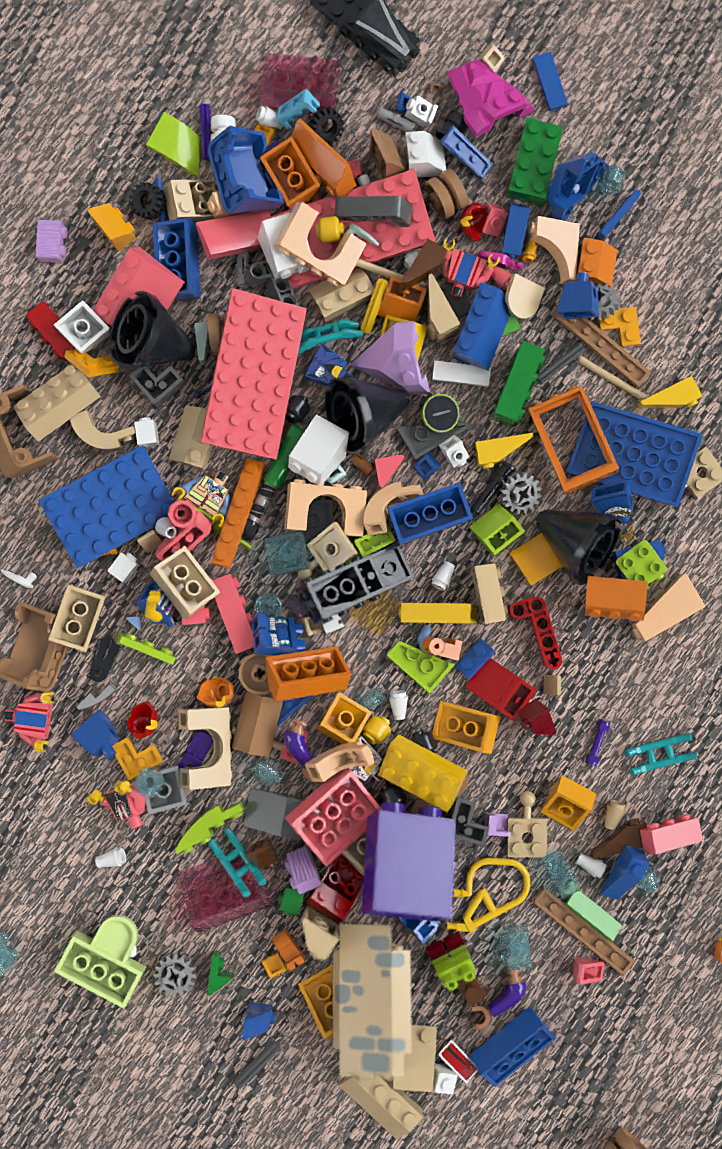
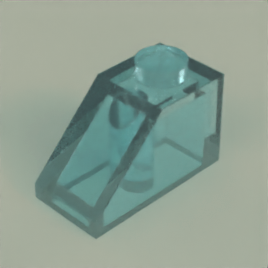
(561, 874)

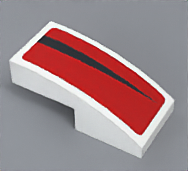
(458, 1061)

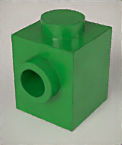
(290, 901)

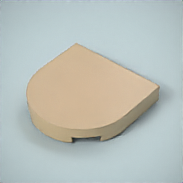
(523, 296)

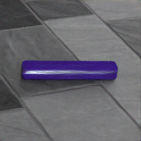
(205, 126)

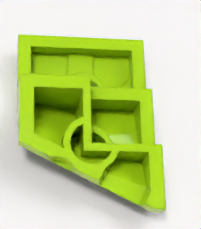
(176, 144)

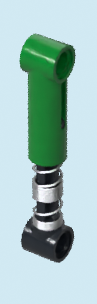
(273, 480)

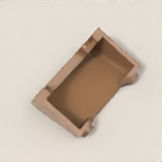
(34, 658)

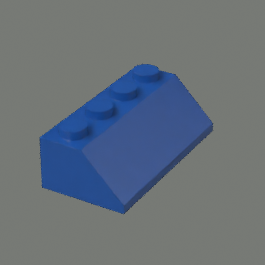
(178, 251)
(483, 327)
(429, 513)
(512, 1047)

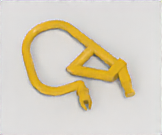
(469, 925)

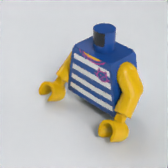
(156, 605)

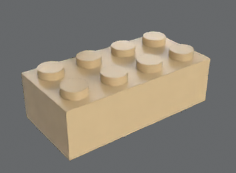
(56, 402)

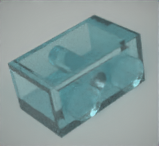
(517, 947)

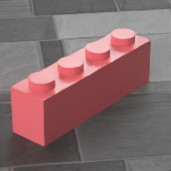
(233, 613)

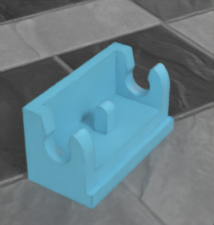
(296, 108)

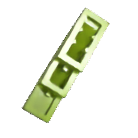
(371, 543)

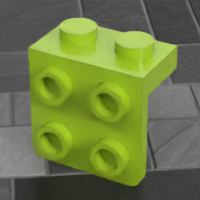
(642, 563)

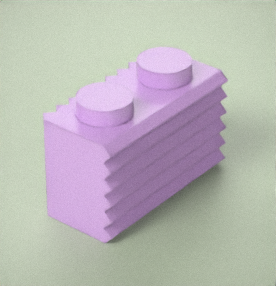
(51, 241)
(303, 870)

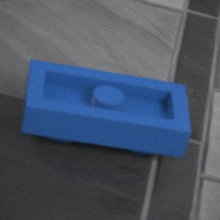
(474, 659)

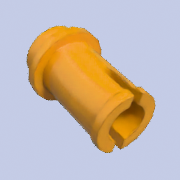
(529, 252)

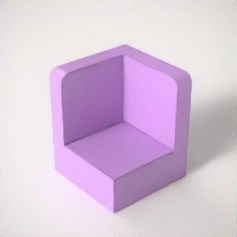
(497, 824)

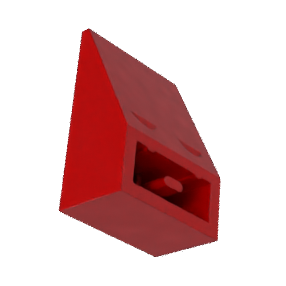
(501, 689)
(338, 890)

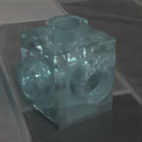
(149, 789)

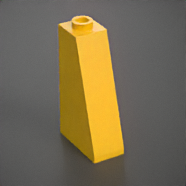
(438, 613)

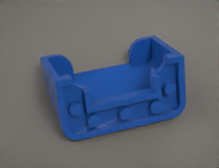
(239, 172)

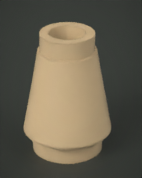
(614, 814)

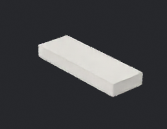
(460, 374)

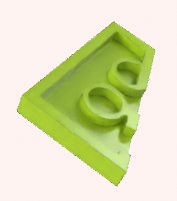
(145, 647)
(421, 667)

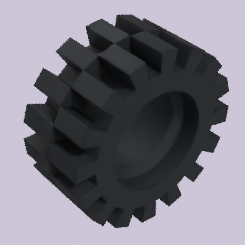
(320, 116)
(157, 201)

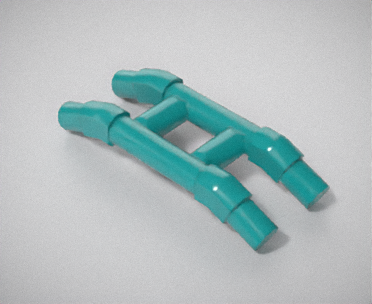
(343, 324)
(667, 744)
(226, 859)

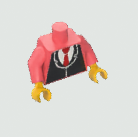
(123, 802)

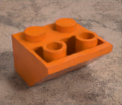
(404, 304)

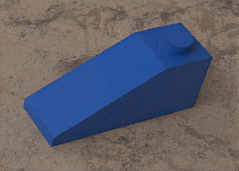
(625, 873)
(257, 1019)

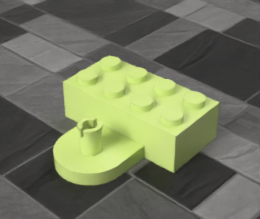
(104, 961)

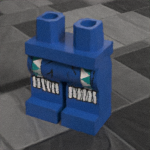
(276, 635)

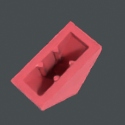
(386, 468)
(587, 970)

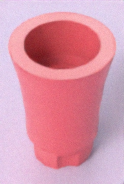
(187, 517)

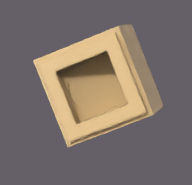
(491, 57)
(150, 541)
(309, 627)
(552, 684)

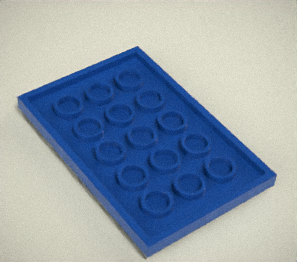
(647, 451)
(108, 506)

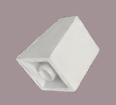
(280, 264)
(319, 450)

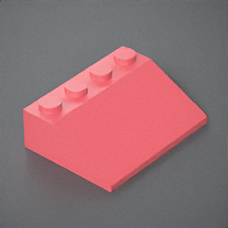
(137, 273)
(333, 815)

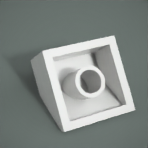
(424, 154)
(83, 328)

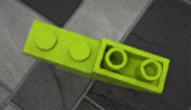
(201, 829)

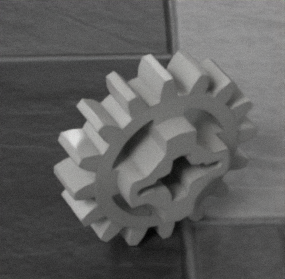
(609, 301)
(527, 486)
(167, 978)

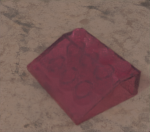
(289, 75)
(215, 898)

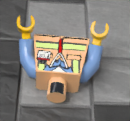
(207, 495)

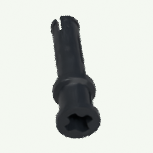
(498, 478)

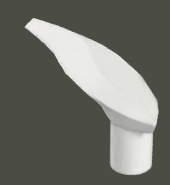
(26, 582)

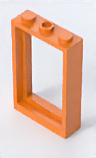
(591, 476)

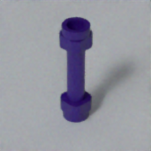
(592, 758)

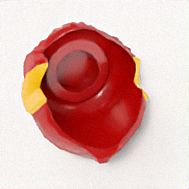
(473, 220)
(142, 720)

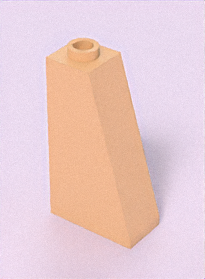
(672, 606)

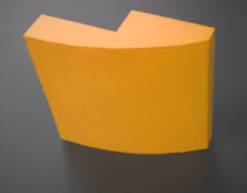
(535, 559)

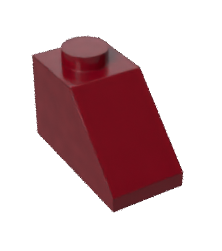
(537, 719)

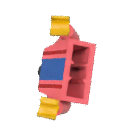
(465, 270)
(33, 719)

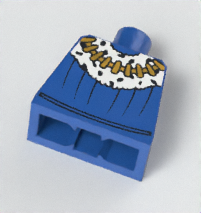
(614, 499)

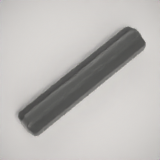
(560, 363)
(256, 1064)

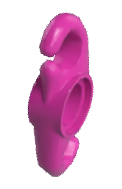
(505, 261)

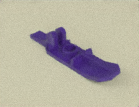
(197, 750)

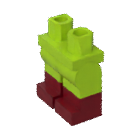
(456, 966)

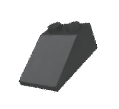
(268, 811)

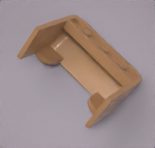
(18, 461)

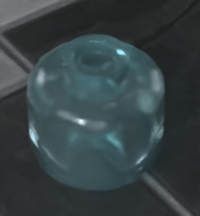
(611, 180)
(267, 772)
(649, 880)

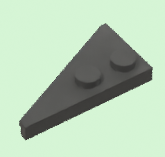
(422, 440)

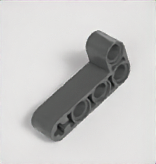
(374, 208)
(266, 277)

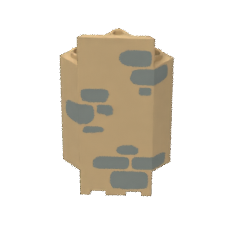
(371, 1002)

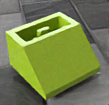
(496, 529)

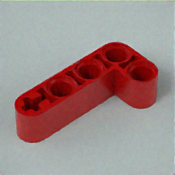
(539, 634)

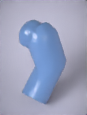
(425, 632)

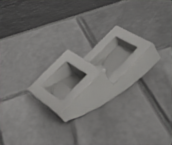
(92, 699)

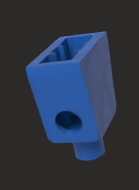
(579, 299)
(97, 735)

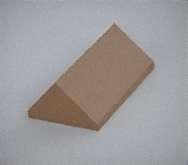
(257, 724)

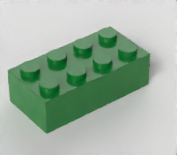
(534, 161)
(516, 387)

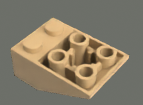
(189, 199)

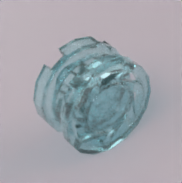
(269, 604)

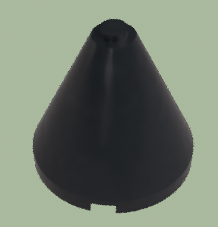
(147, 334)
(362, 409)
(579, 539)

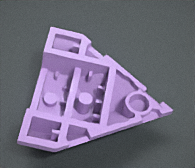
(394, 359)

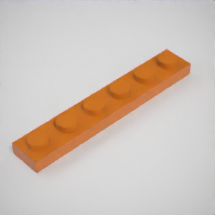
(238, 514)

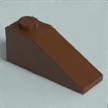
(427, 262)
(626, 834)
(262, 854)

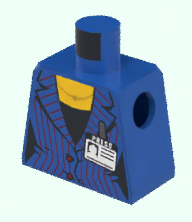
(326, 367)

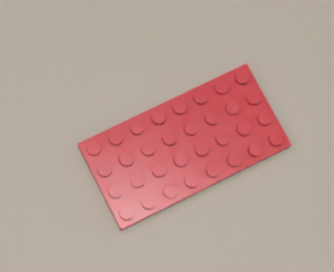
(391, 238)
(253, 374)

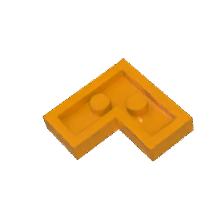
(627, 323)
(91, 366)
(134, 762)

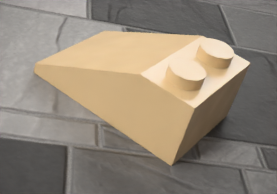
(441, 318)
(420, 1062)

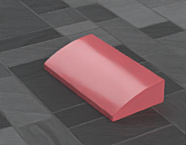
(231, 234)

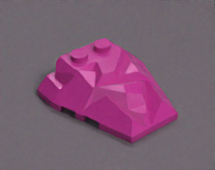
(485, 96)

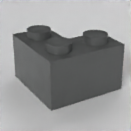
(158, 388)
(462, 812)

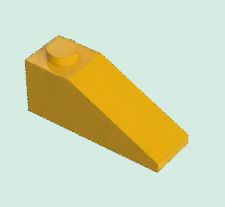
(676, 396)
(494, 450)

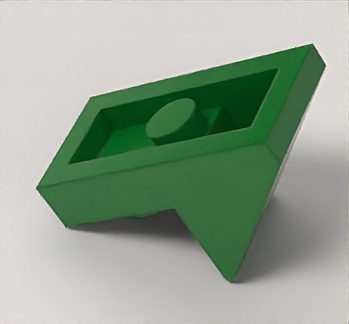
(218, 978)

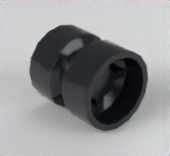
(454, 119)

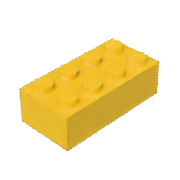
(422, 773)

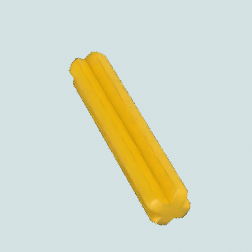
(374, 305)

